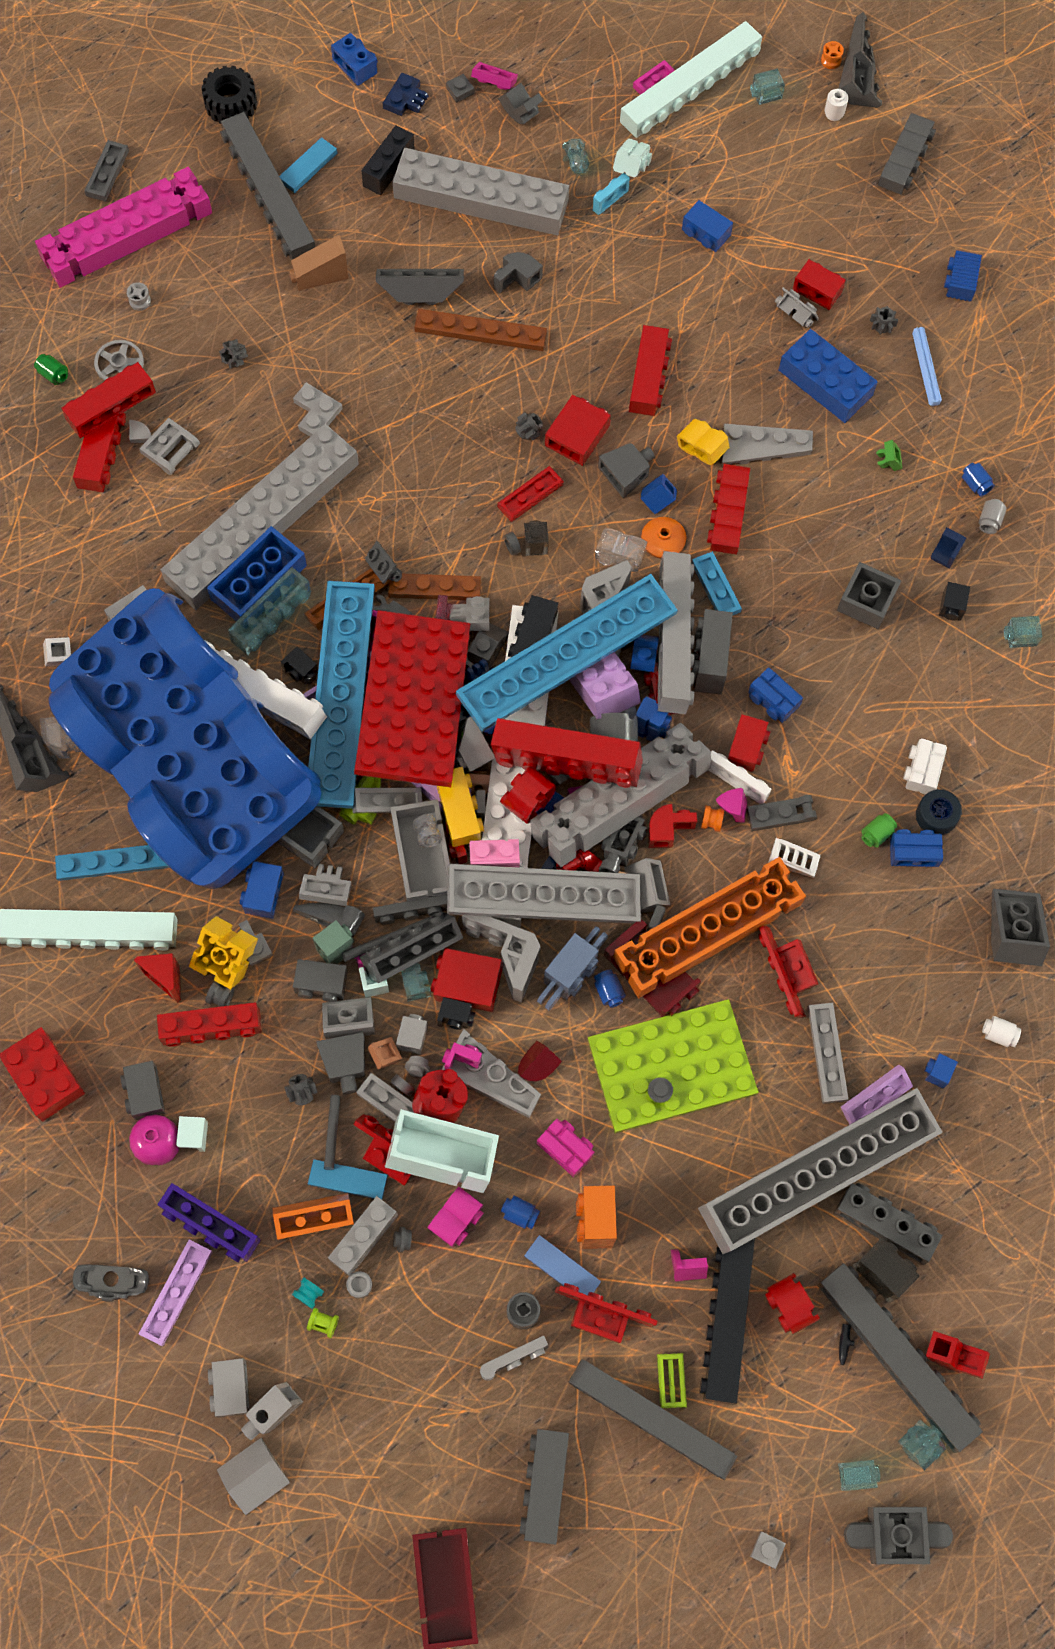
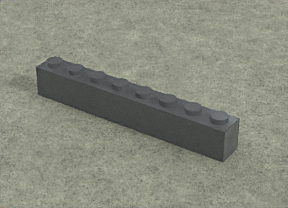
(267, 185)
(899, 1357)

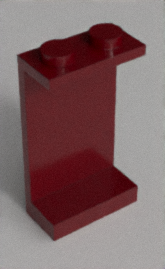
(665, 997)

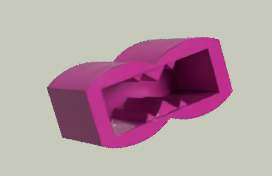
(456, 1217)

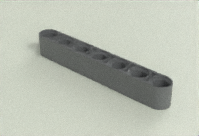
(653, 1419)

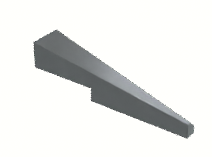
(860, 68)
(29, 760)

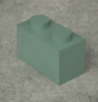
(333, 941)

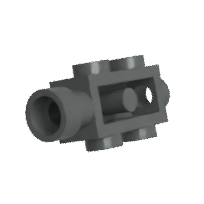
(621, 847)

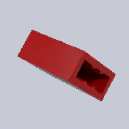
(577, 429)
(467, 978)

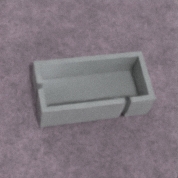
(421, 868)

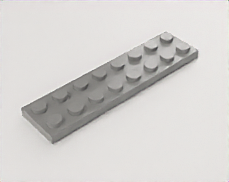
(543, 894)

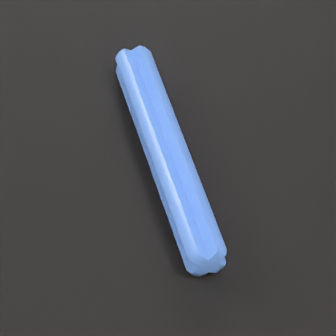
(926, 366)

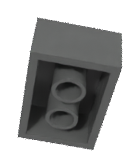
(712, 651)

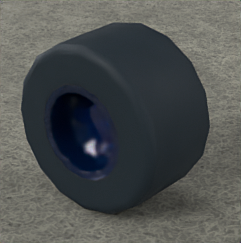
(945, 805)

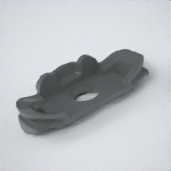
(91, 1279)

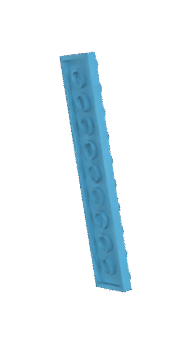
(566, 652)
(341, 689)

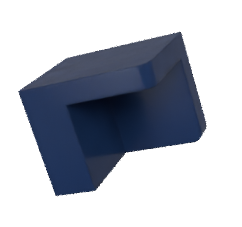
(948, 548)

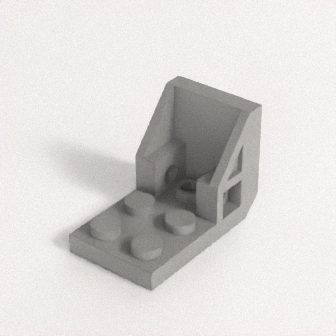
(603, 586)
(517, 965)

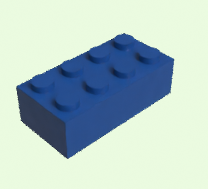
(827, 375)
(255, 573)

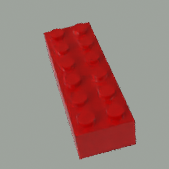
(567, 752)

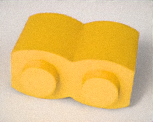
(703, 441)

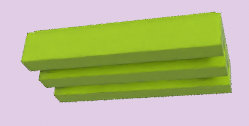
(672, 1404)

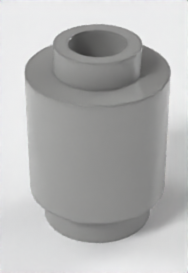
(992, 516)

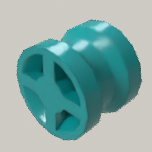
(308, 1293)

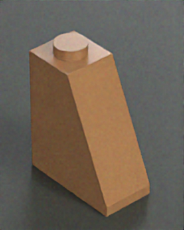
(320, 265)

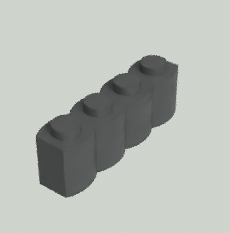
(906, 153)

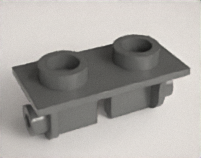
(382, 564)

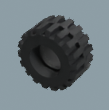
(226, 82)

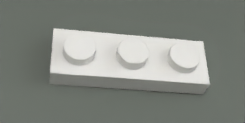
(739, 778)

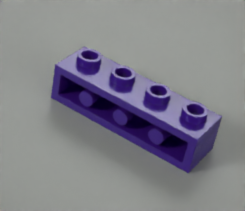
(208, 1222)

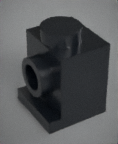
(300, 666)
(455, 1014)

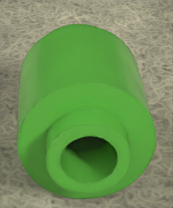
(878, 830)

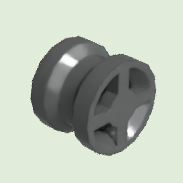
(219, 995)

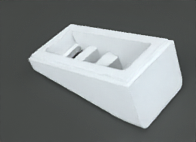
(786, 846)

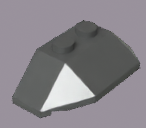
(419, 284)

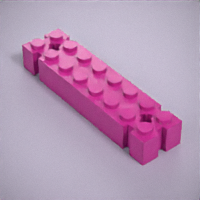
(124, 227)

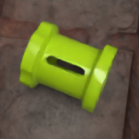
(322, 1322)

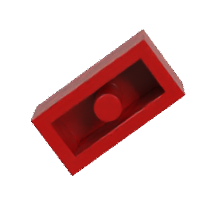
(819, 284)
(748, 741)

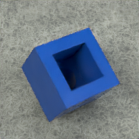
(940, 1070)

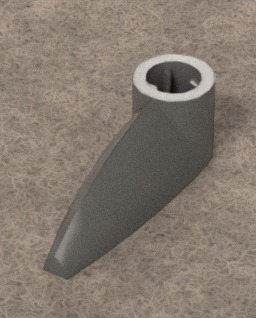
(327, 913)

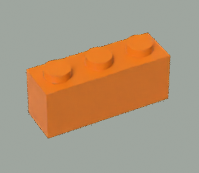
(312, 1216)

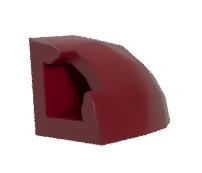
(538, 1063)

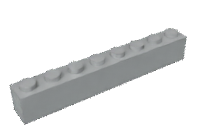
(675, 635)

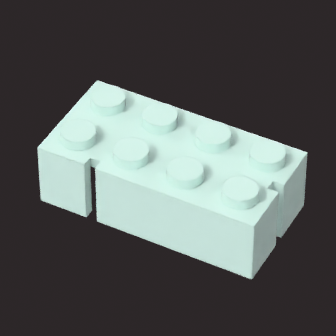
(442, 1151)

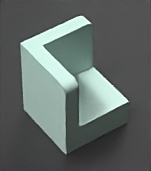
(371, 987)
(192, 1133)

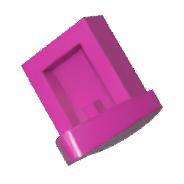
(734, 803)
(688, 1268)

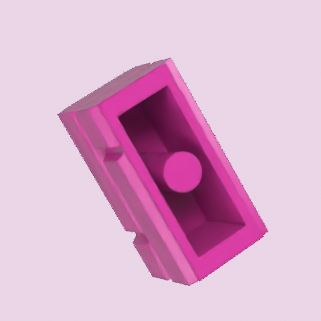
(566, 1147)

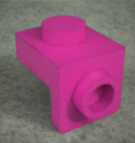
(465, 1054)

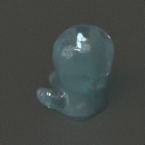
(577, 157)

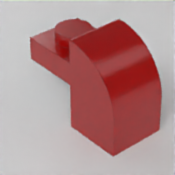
(665, 822)
(956, 1356)

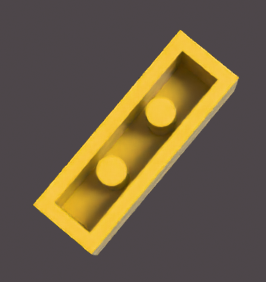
(460, 809)

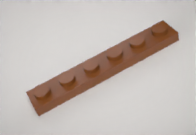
(480, 329)

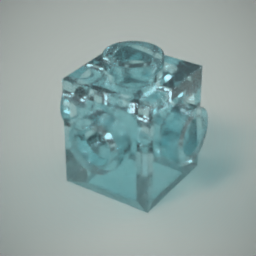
(923, 1444)

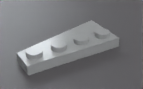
(764, 443)
(496, 1080)

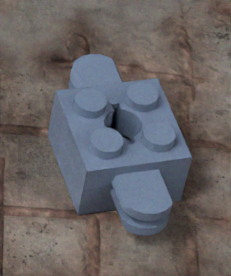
(570, 967)

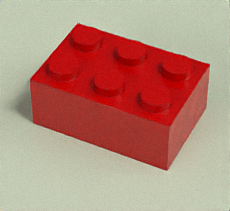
(41, 1074)

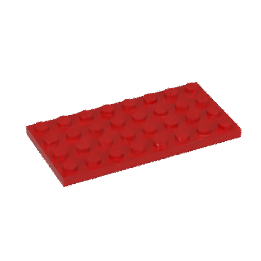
(412, 699)

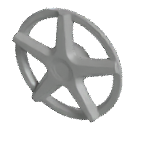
(118, 360)

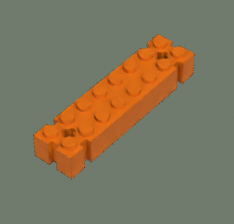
(709, 927)

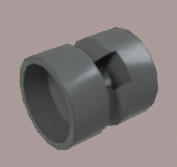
(523, 1311)

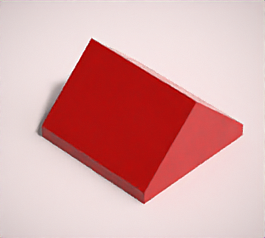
(162, 971)

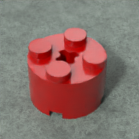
(528, 794)
(440, 1095)
(792, 1304)

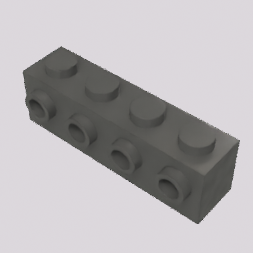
(411, 947)
(886, 1222)

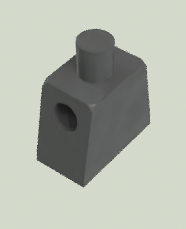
(626, 467)
(344, 1060)

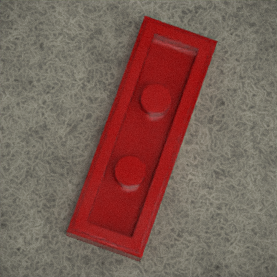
(530, 493)

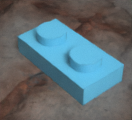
(611, 193)

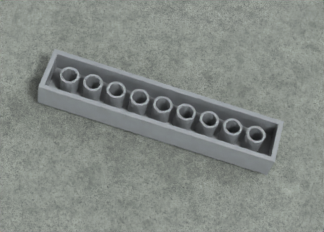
(272, 502)
(819, 1171)

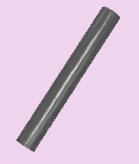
(332, 1132)

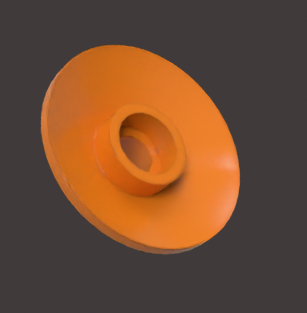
(658, 543)

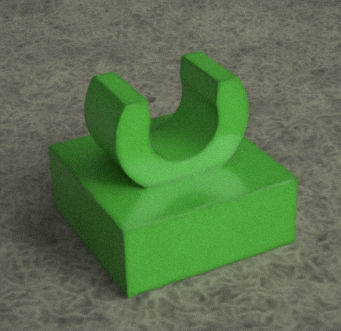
(892, 456)

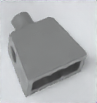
(278, 1403)

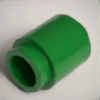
(51, 369)

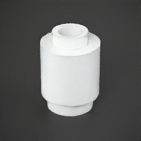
(836, 104)
(1001, 1031)

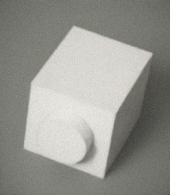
(56, 650)

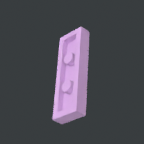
(877, 1094)

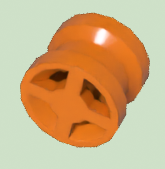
(829, 50)
(712, 818)

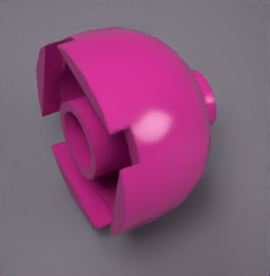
(154, 1140)

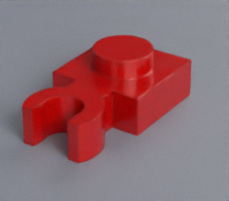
(457, 852)

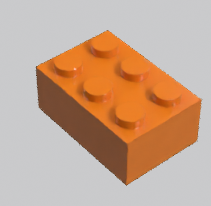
(598, 1217)

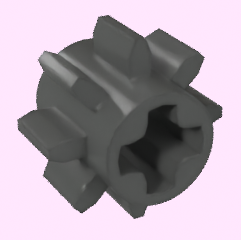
(883, 320)
(233, 353)
(529, 426)
(300, 1089)

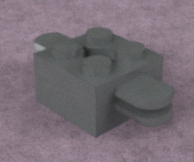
(898, 1535)

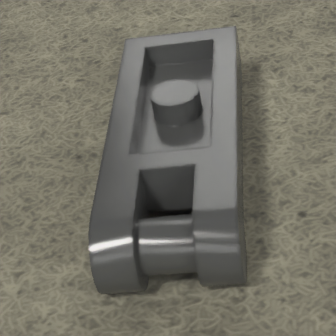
(781, 813)

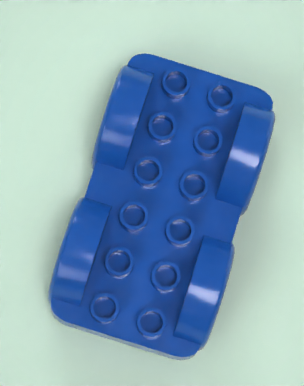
(182, 741)

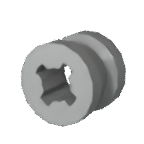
(138, 290)

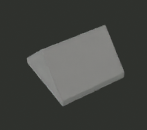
(348, 1017)
(252, 1476)

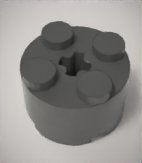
(615, 725)

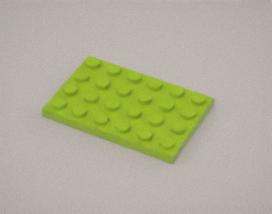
(692, 1050)

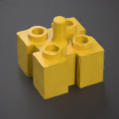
(223, 952)

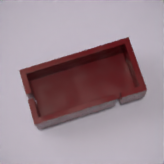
(445, 1589)

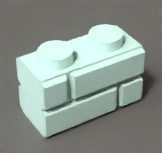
(632, 158)

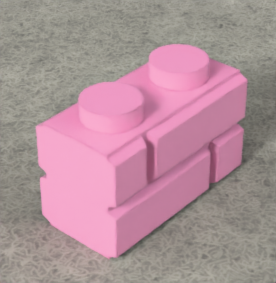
(495, 853)

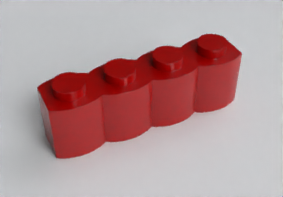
(729, 509)

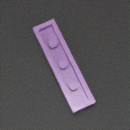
(175, 1292)

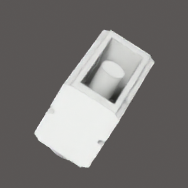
(925, 766)

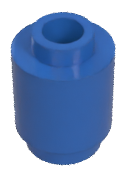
(978, 479)
(609, 988)
(520, 1212)

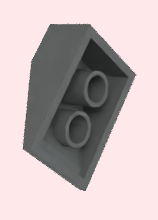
(1018, 928)

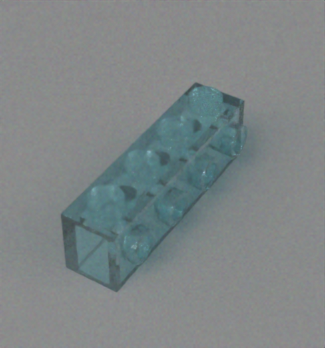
(269, 611)

